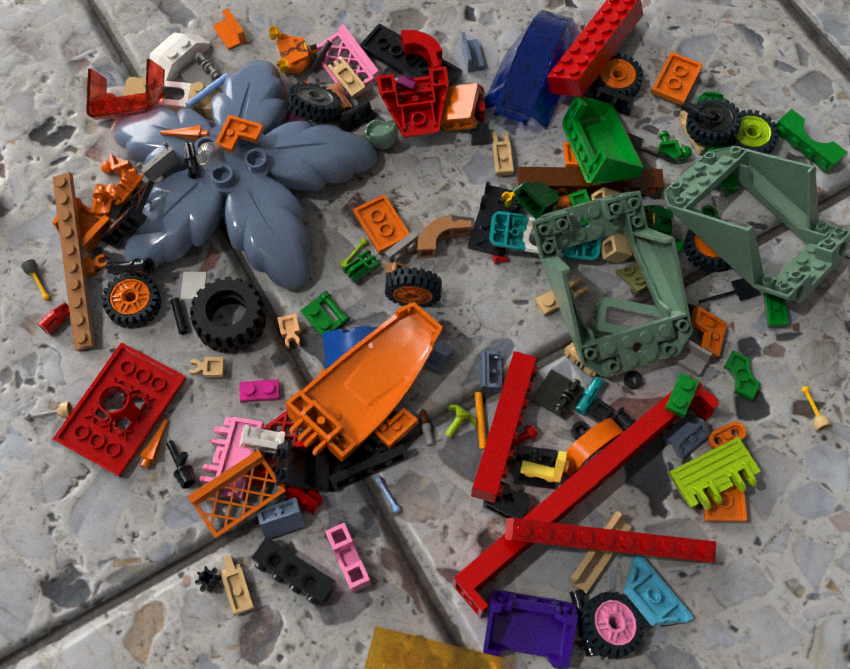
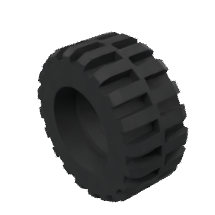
(220, 294)

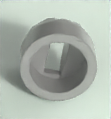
(707, 78)

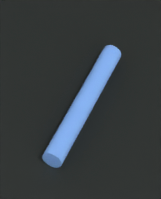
(205, 92)

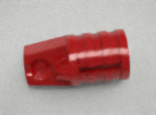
(54, 318)

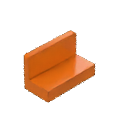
(230, 31)

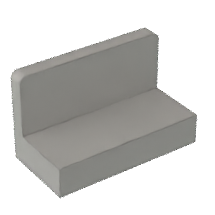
(692, 358)

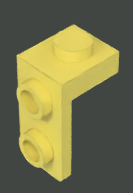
(548, 473)

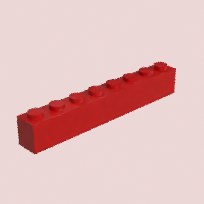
(503, 428)

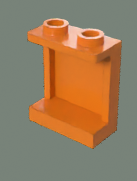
(460, 107)
(90, 226)

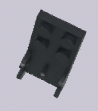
(489, 205)

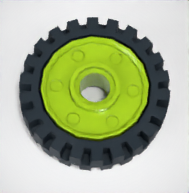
(756, 133)

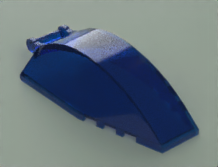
(522, 75)

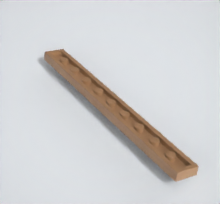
(73, 262)

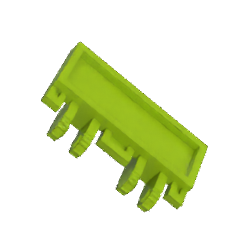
(713, 473)

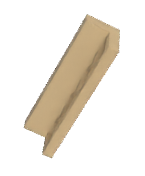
(596, 559)

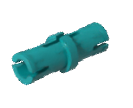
(589, 396)

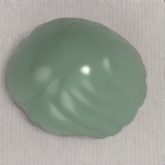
(381, 134)

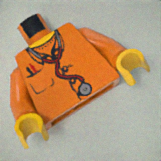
(292, 51)

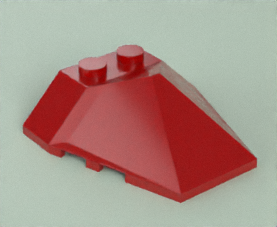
(418, 110)

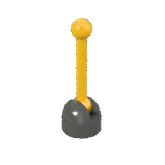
(30, 268)

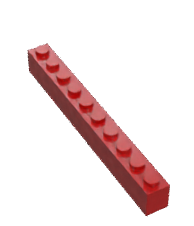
(610, 540)

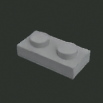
(404, 246)

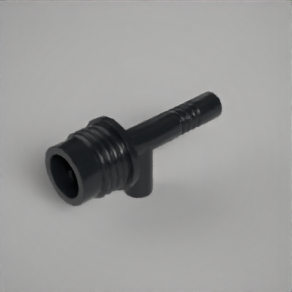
(183, 473)

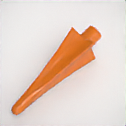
(192, 133)
(151, 451)

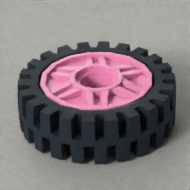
(596, 625)

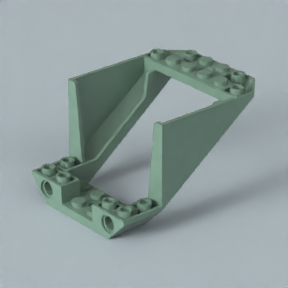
(788, 192)
(658, 263)

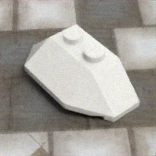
(178, 53)

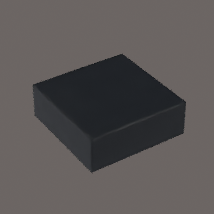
(600, 411)

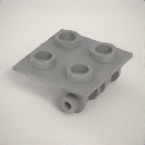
(201, 71)

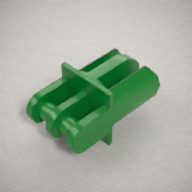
(359, 267)

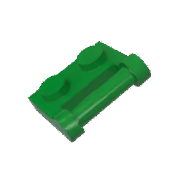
(320, 319)

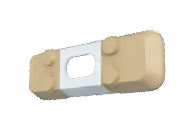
(138, 85)

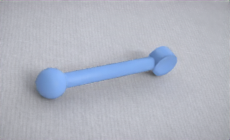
(396, 508)

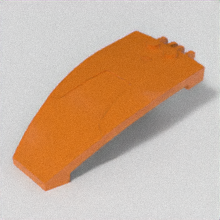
(365, 383)

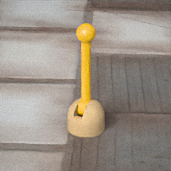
(821, 422)

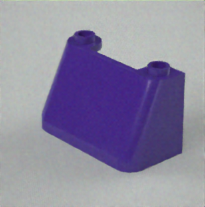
(531, 627)

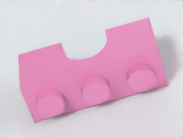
(348, 557)

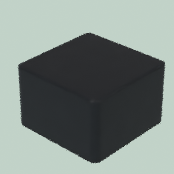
(479, 135)

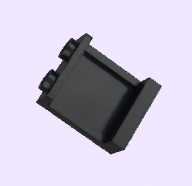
(301, 469)

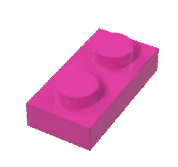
(259, 391)

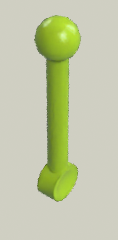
(343, 263)

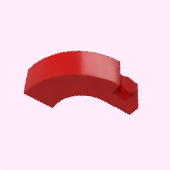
(422, 44)

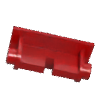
(308, 501)

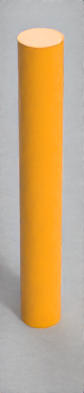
(480, 420)

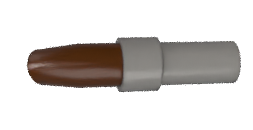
(426, 428)

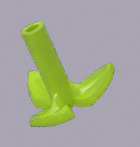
(461, 414)

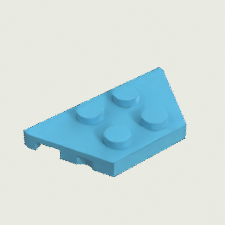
(653, 596)

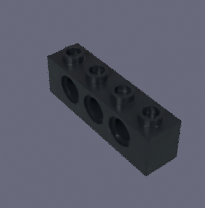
(270, 550)

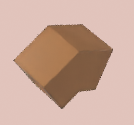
(393, 266)

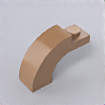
(438, 231)

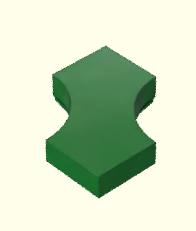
(745, 383)

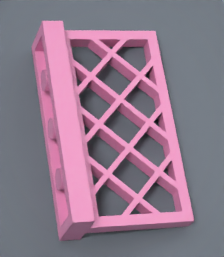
(355, 51)

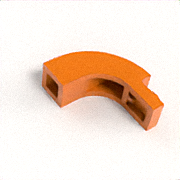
(591, 443)

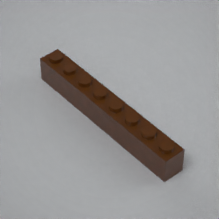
(571, 180)

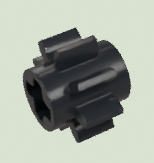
(203, 576)

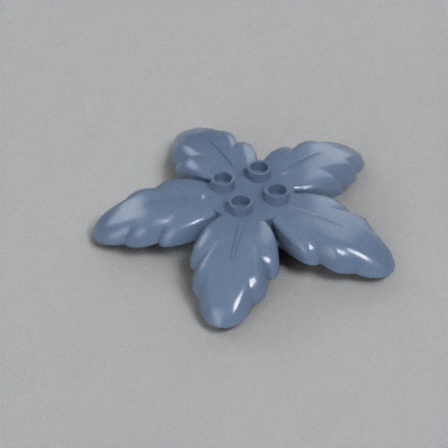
(250, 186)

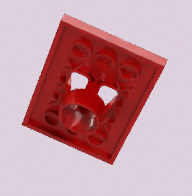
(100, 438)

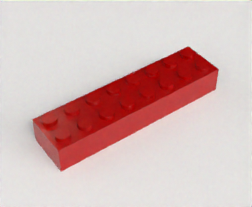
(594, 47)

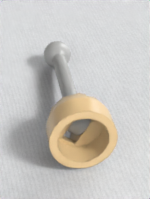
(63, 410)

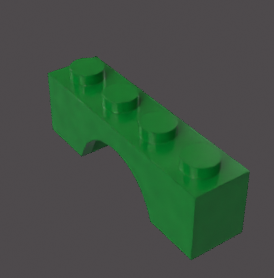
(824, 155)

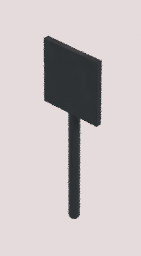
(636, 141)
(741, 288)

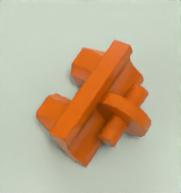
(102, 200)

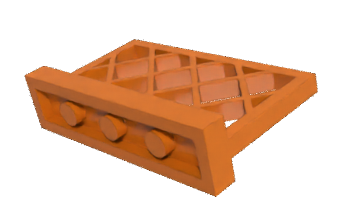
(225, 479)

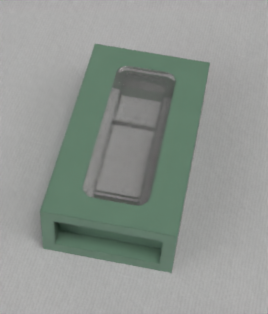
(618, 315)

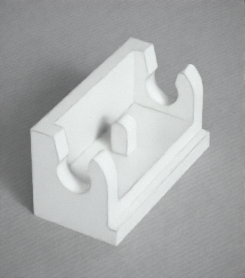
(261, 439)

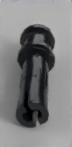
(134, 266)

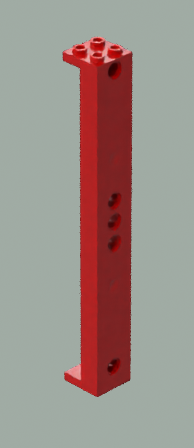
(574, 492)

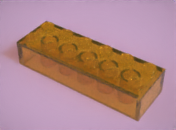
(404, 651)

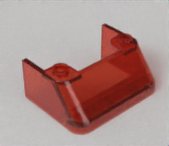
(107, 105)

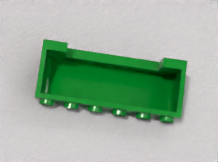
(600, 142)

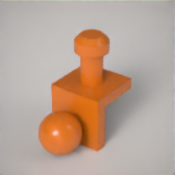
(117, 165)

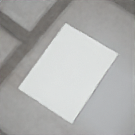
(192, 283)

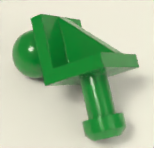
(672, 148)

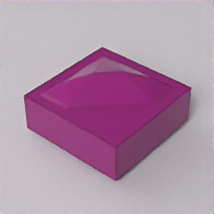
(408, 82)

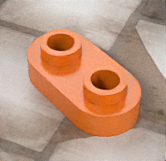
(724, 434)

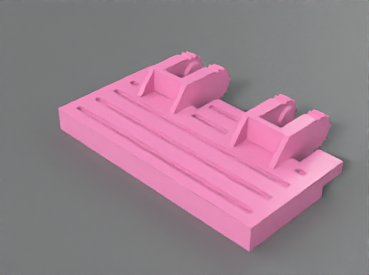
(229, 453)

